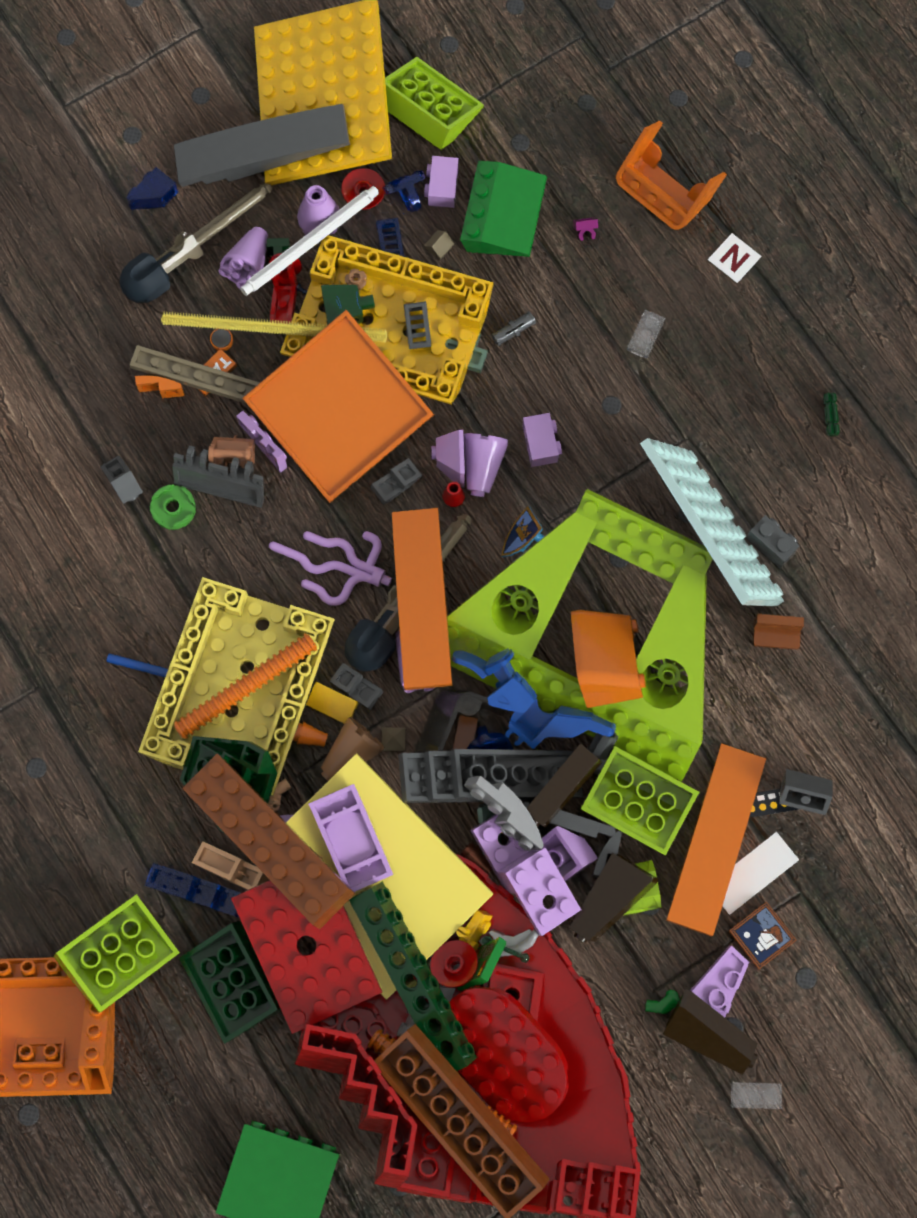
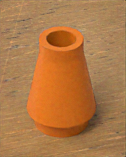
(309, 735)

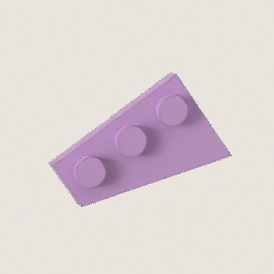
(263, 441)
(722, 980)

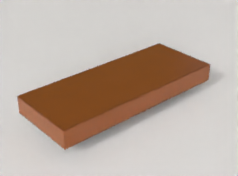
(465, 732)

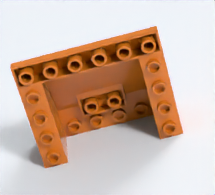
(51, 1033)

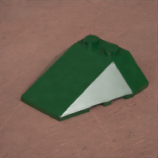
(244, 756)

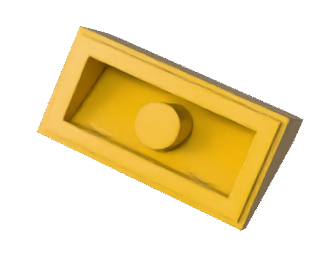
(331, 703)

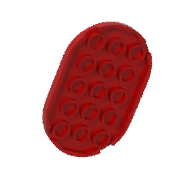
(517, 1061)

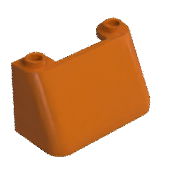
(606, 657)

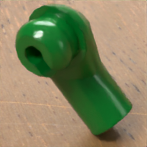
(663, 1006)

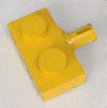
(475, 928)

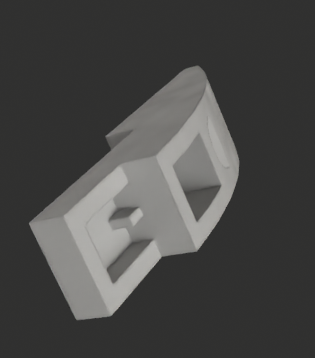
(511, 812)

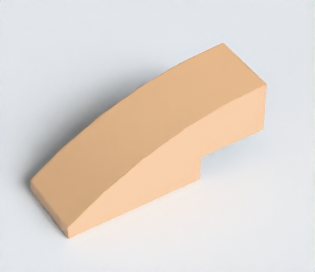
(228, 867)

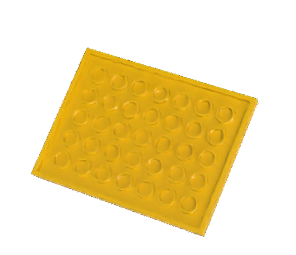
(324, 63)

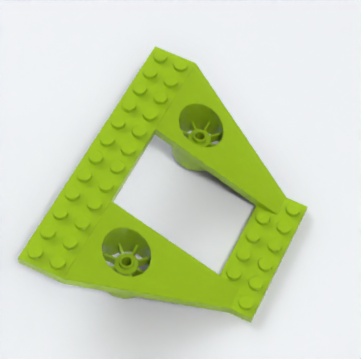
(667, 721)

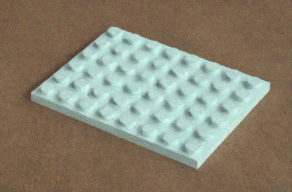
(713, 524)

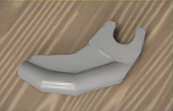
(519, 942)

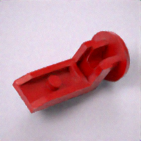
(284, 292)

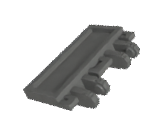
(215, 479)

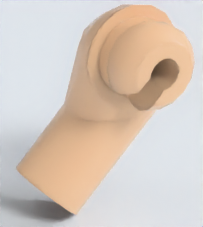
(282, 787)

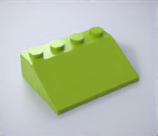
(429, 102)
(640, 800)
(116, 954)

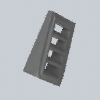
(417, 307)

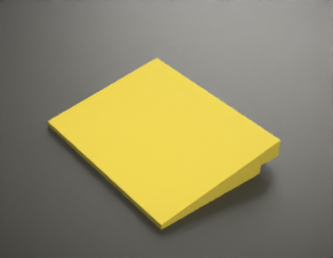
(428, 879)

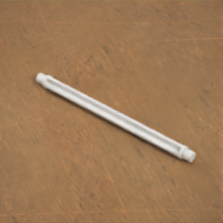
(309, 241)

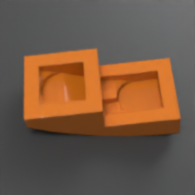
(167, 387)

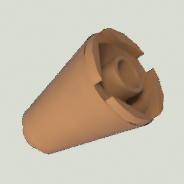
(351, 740)

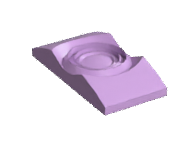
(351, 838)

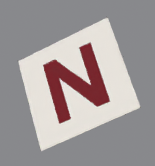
(734, 258)

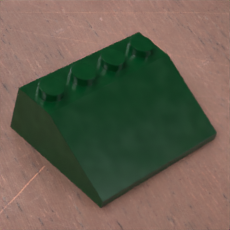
(230, 982)

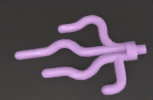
(362, 573)

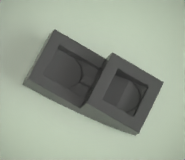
(396, 482)
(356, 686)
(611, 847)

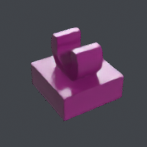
(585, 224)

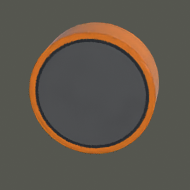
(221, 339)

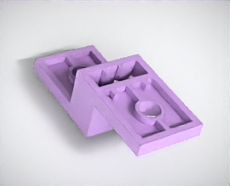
(528, 876)

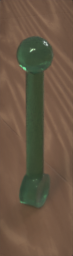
(523, 957)

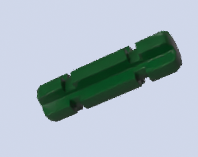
(831, 414)

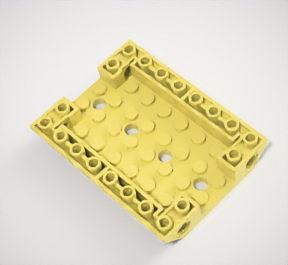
(209, 657)

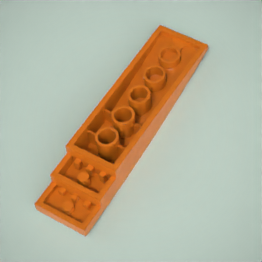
(421, 599)
(716, 840)

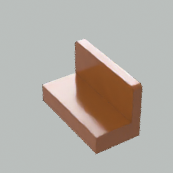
(777, 631)

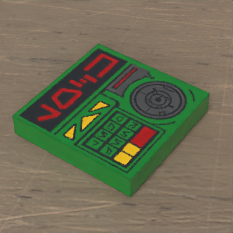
(487, 959)

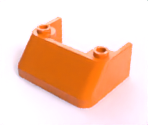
(656, 188)

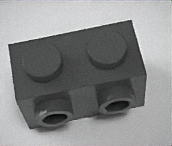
(773, 541)
(806, 792)

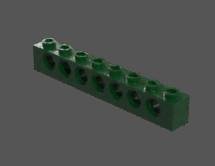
(401, 971)

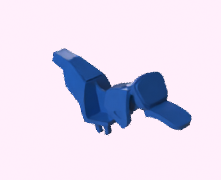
(517, 695)

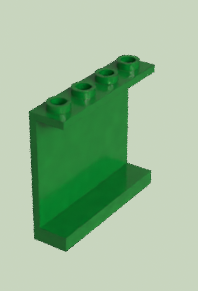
(277, 1176)

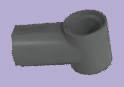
(601, 748)

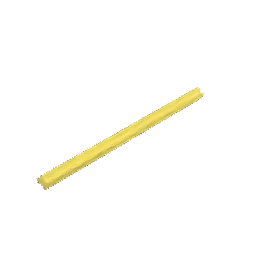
(233, 324)

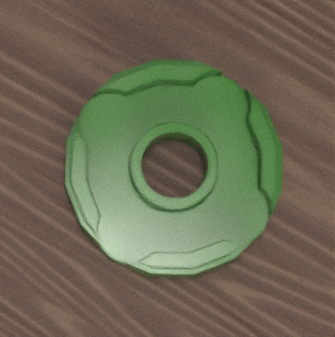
(181, 516)

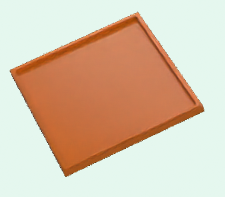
(338, 406)

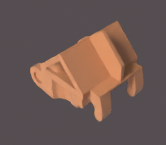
(225, 449)

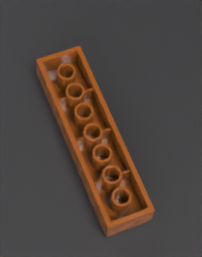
(268, 841)
(461, 1122)

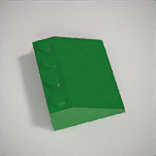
(503, 210)

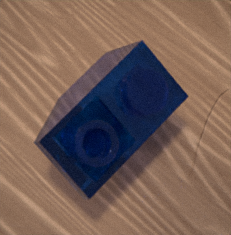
(153, 191)

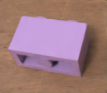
(443, 181)
(541, 440)

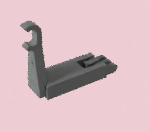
(580, 824)

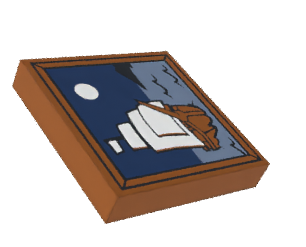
(762, 935)

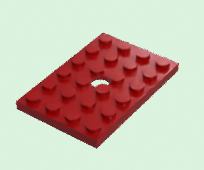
(311, 984)

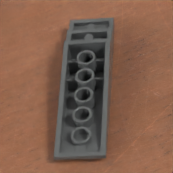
(261, 145)
(442, 774)

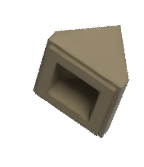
(439, 244)

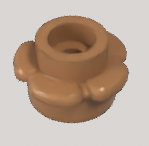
(355, 273)

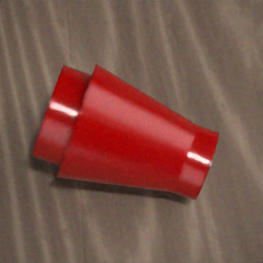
(453, 498)

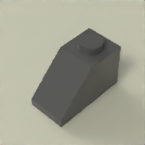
(121, 479)

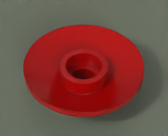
(361, 180)
(447, 957)

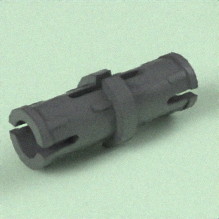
(526, 321)

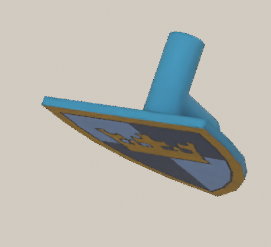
(522, 533)

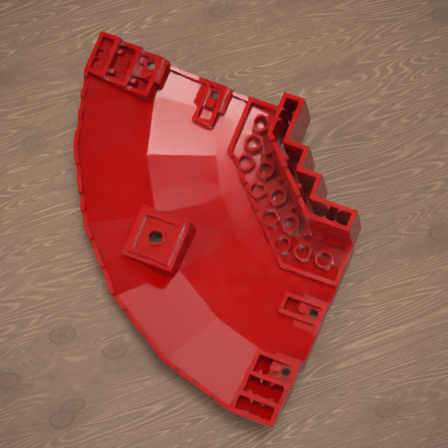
(581, 1146)

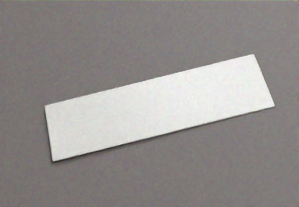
(757, 871)

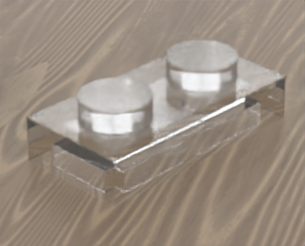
(646, 334)
(756, 1095)

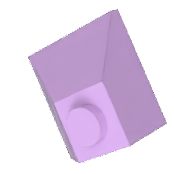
(450, 456)
(568, 852)

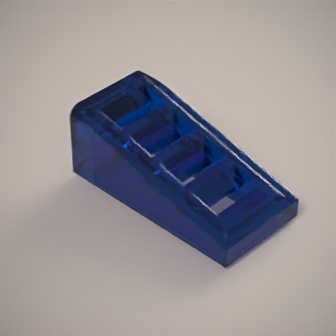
(389, 223)

